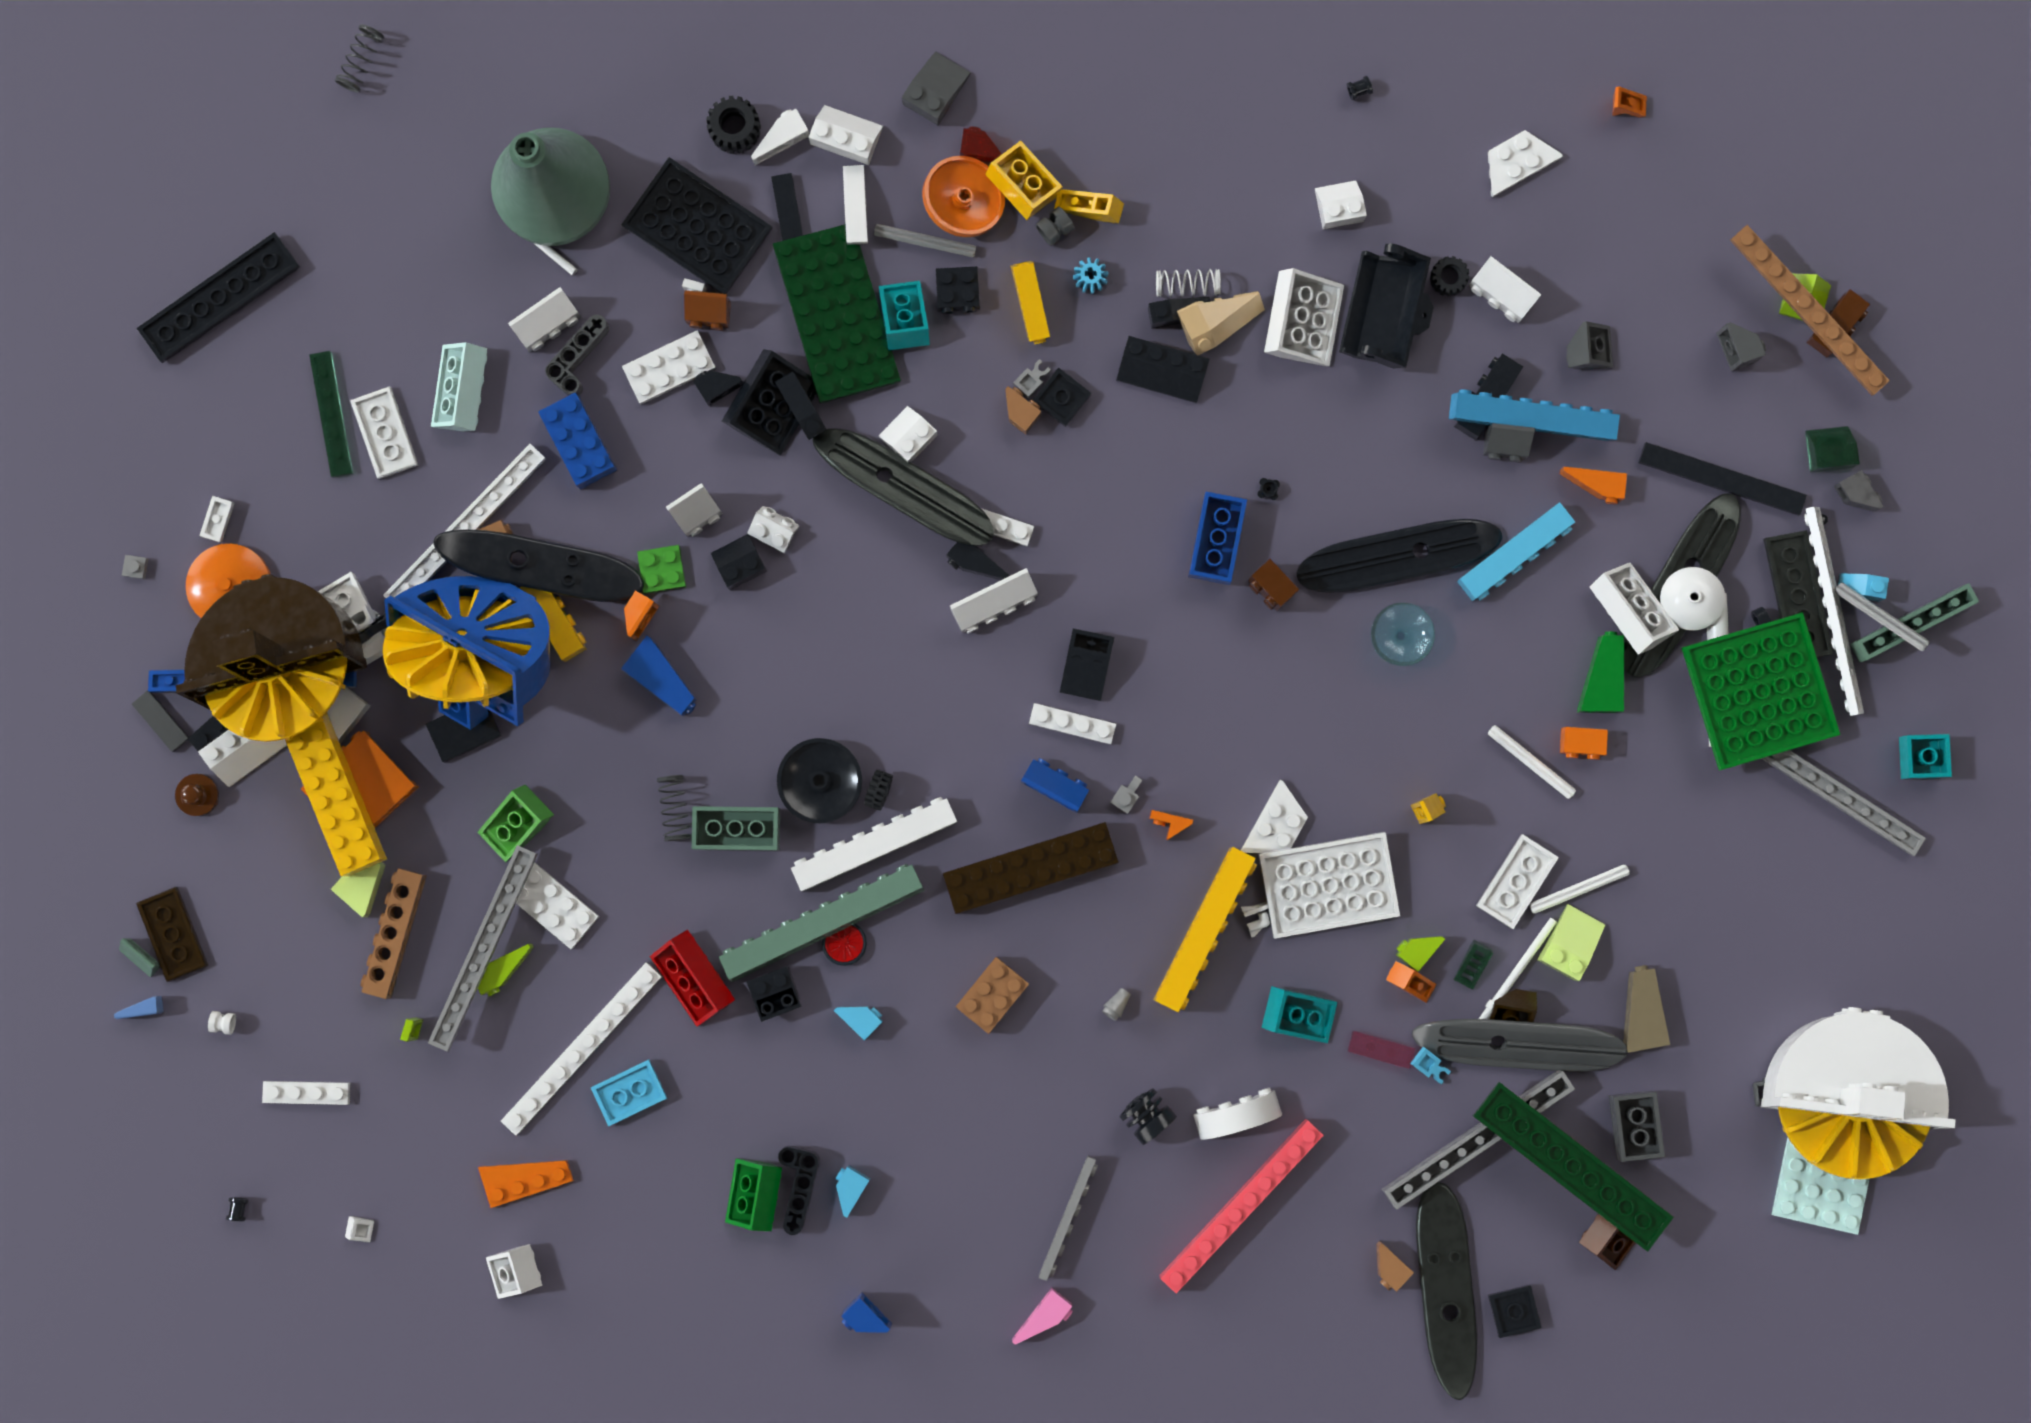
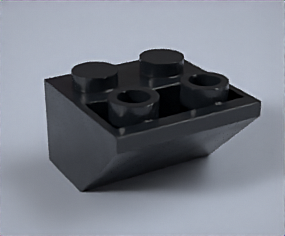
(774, 993)

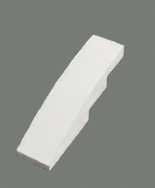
(855, 204)

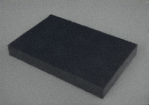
(455, 739)

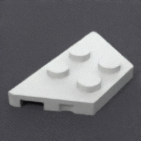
(1518, 160)
(1277, 823)

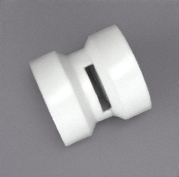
(221, 1022)

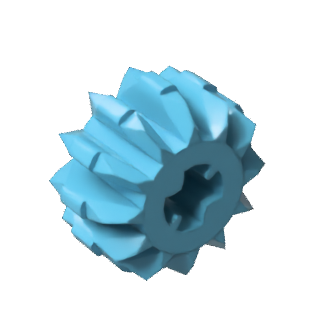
(1097, 271)

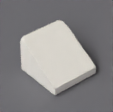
(359, 1229)

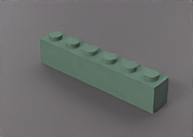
(1917, 620)

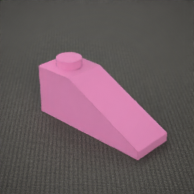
(1046, 1315)

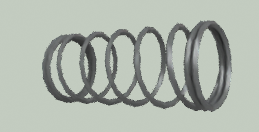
(377, 37)
(677, 779)

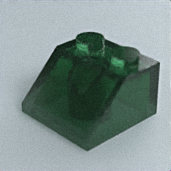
(1831, 449)

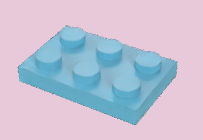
(629, 1092)

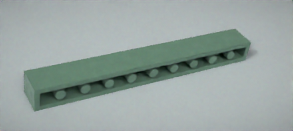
(821, 923)

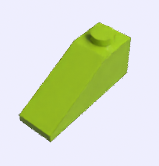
(501, 970)

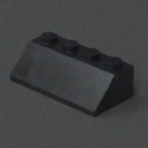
(1162, 369)

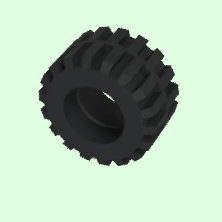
(730, 108)

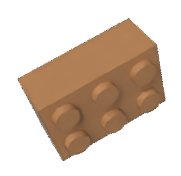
(992, 995)

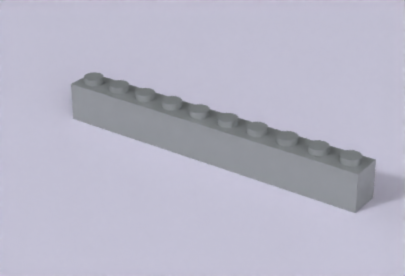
(1469, 1145)

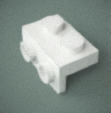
(773, 528)

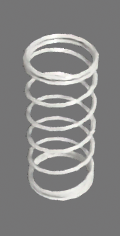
(1216, 282)

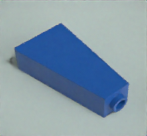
(657, 675)

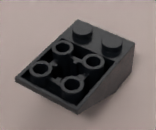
(1086, 664)

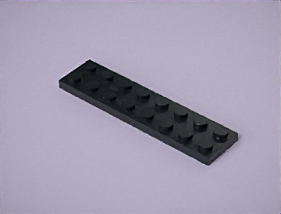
(218, 297)

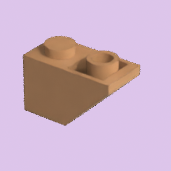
(1020, 411)

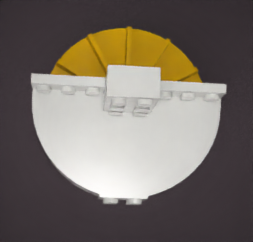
(1857, 1093)

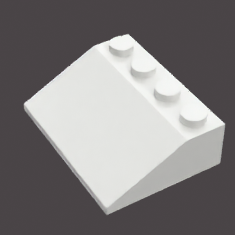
(1304, 317)

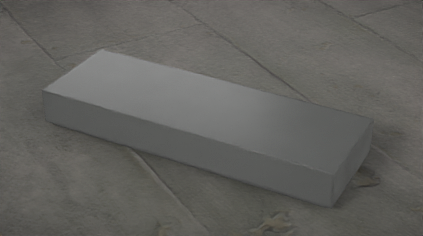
(160, 721)

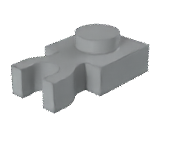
(1030, 380)

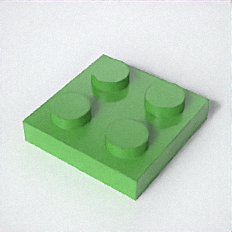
(661, 569)

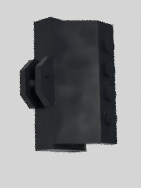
(1387, 306)

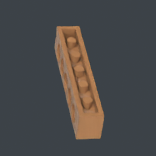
(403, 925)

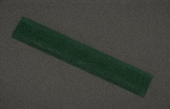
(331, 414)

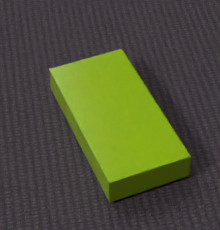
(411, 1029)

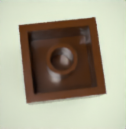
(1272, 585)

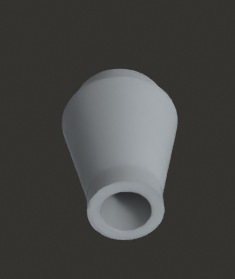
(1116, 1005)

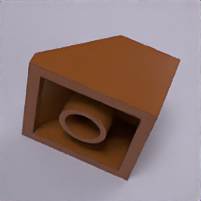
(707, 310)

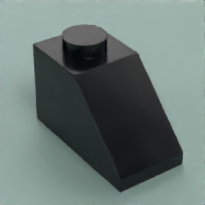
(716, 385)

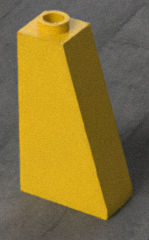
(1030, 301)

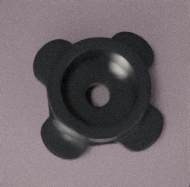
(1273, 484)

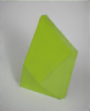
(1817, 288)

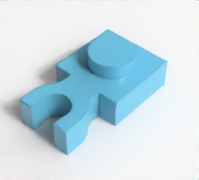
(1429, 1064)

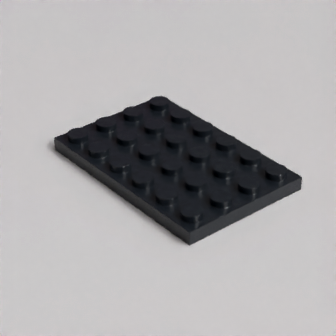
(696, 226)

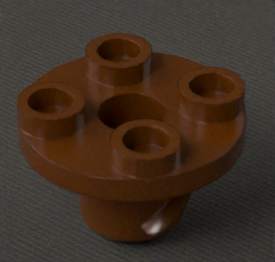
(196, 794)

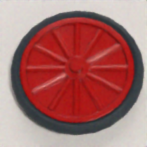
(845, 946)

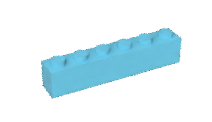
(1516, 551)

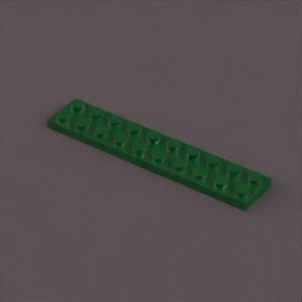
(1573, 1166)

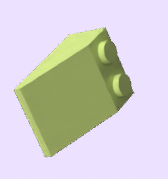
(1572, 943)

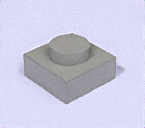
(135, 567)

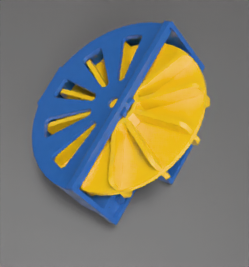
(468, 646)

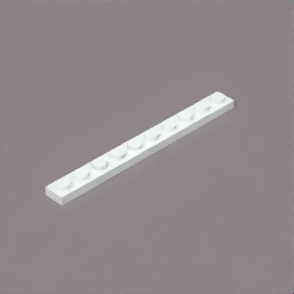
(473, 517)
(1832, 604)
(581, 1048)

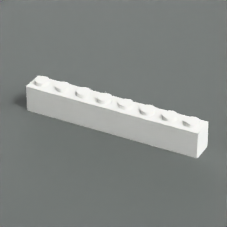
(874, 844)

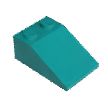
(904, 315)
(1299, 1015)

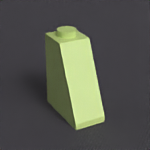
(360, 888)

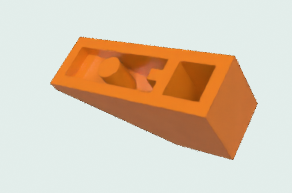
(1601, 484)

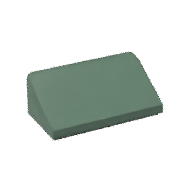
(139, 956)

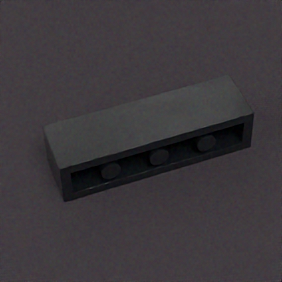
(1498, 382)

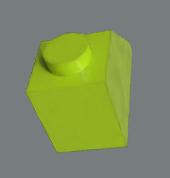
(1418, 950)

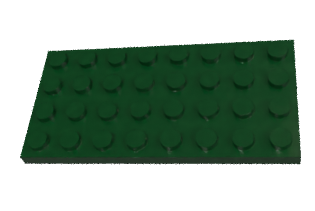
(836, 314)

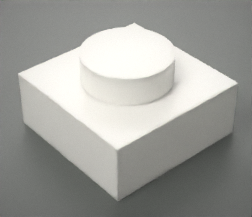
(691, 285)

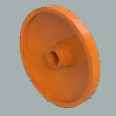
(962, 197)
(218, 571)

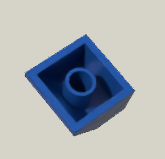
(865, 1316)

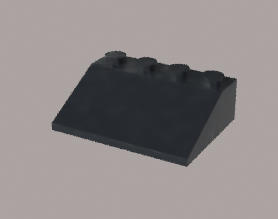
(760, 407)

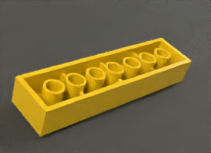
(336, 798)
(1204, 929)

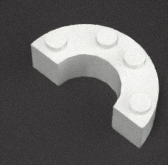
(1239, 1116)

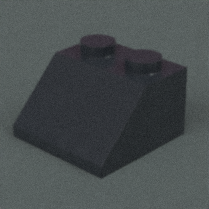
(738, 562)

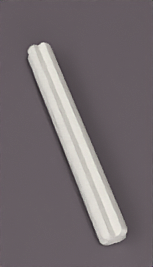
(1531, 761)
(1579, 889)

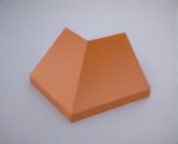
(638, 614)

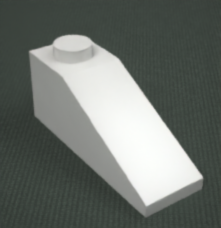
(784, 133)

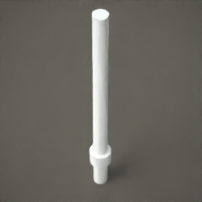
(1520, 966)

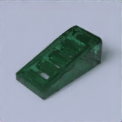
(1467, 961)

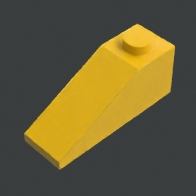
(1090, 205)
(1428, 808)

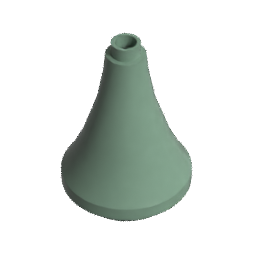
(550, 186)

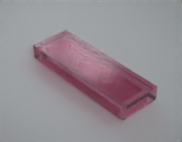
(1381, 1049)

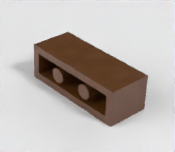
(1846, 313)

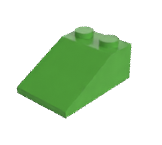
(515, 822)

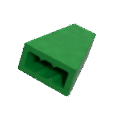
(1605, 678)

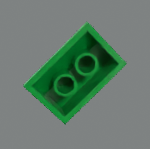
(753, 1195)

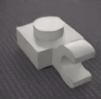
(1125, 797)

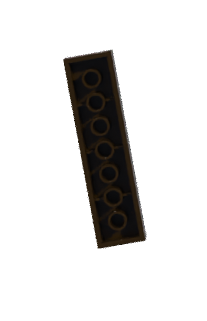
(1030, 868)

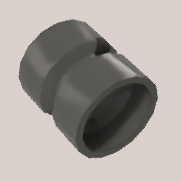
(1054, 226)

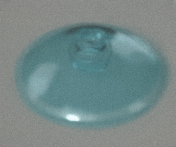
(1417, 631)

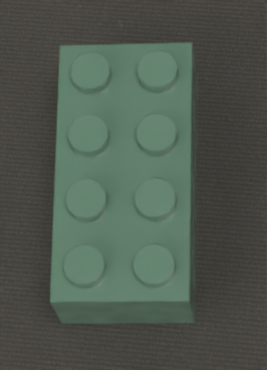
(736, 828)

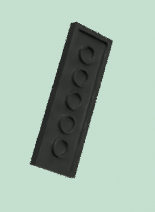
(1797, 585)

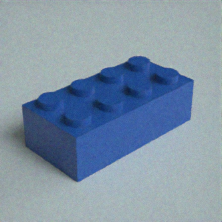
(577, 440)
(1217, 538)

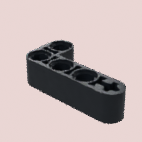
(797, 1190)

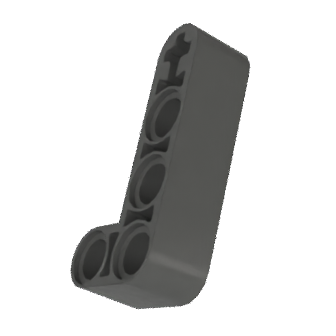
(581, 353)

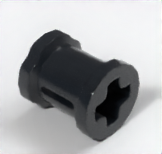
(1359, 88)
(236, 1209)

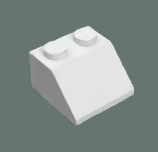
(1340, 204)
(908, 434)
(514, 1271)

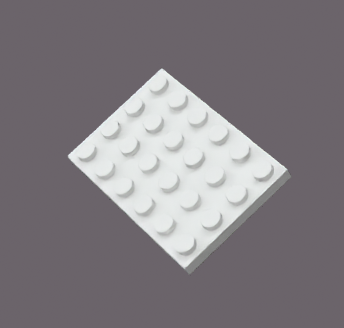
(1329, 885)

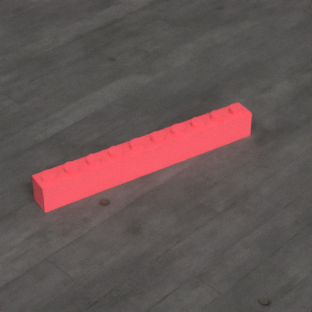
(1241, 1206)

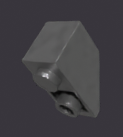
(1858, 492)

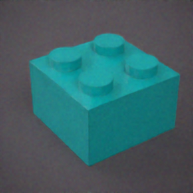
(1925, 756)

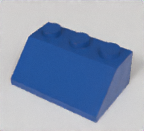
(1055, 784)

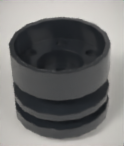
(1147, 1116)

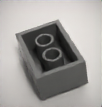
(1636, 1126)

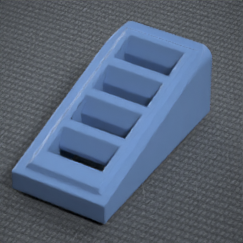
(147, 1007)

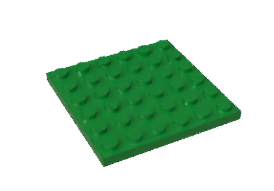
(1760, 691)

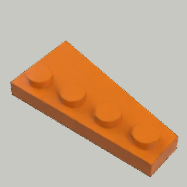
(520, 1180)

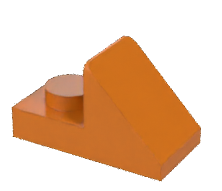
(1628, 102)
(1176, 823)

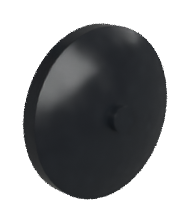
(819, 780)

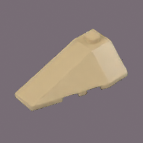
(1215, 321)

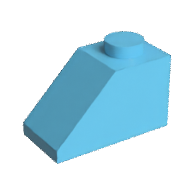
(1869, 586)
(860, 1019)
(850, 1188)

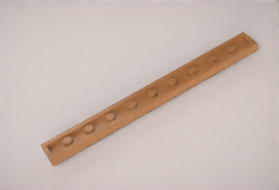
(1809, 310)

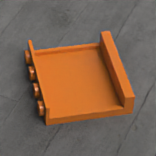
(377, 777)

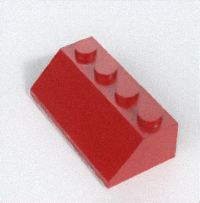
(692, 977)

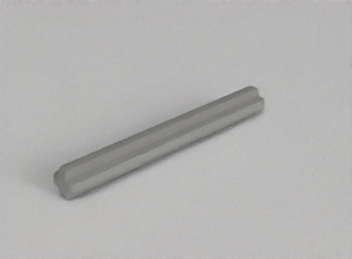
(925, 240)
(1882, 616)

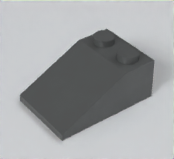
(935, 88)

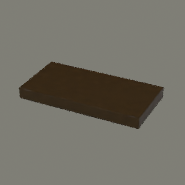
(172, 934)

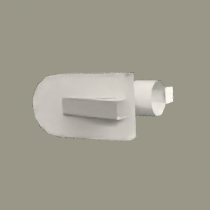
(1264, 921)

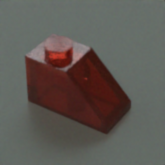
(978, 145)

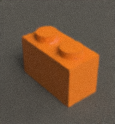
(1583, 742)

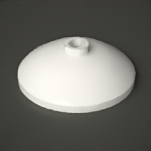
(1683, 610)

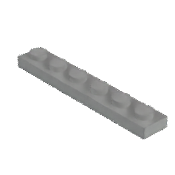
(1072, 1209)

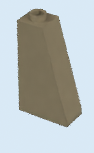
(1644, 1015)

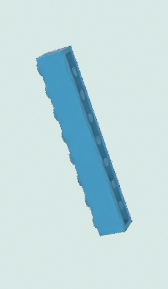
(1542, 416)

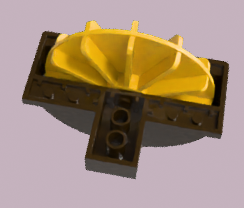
(271, 658)

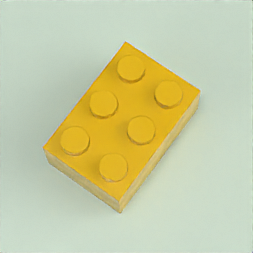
(1023, 180)

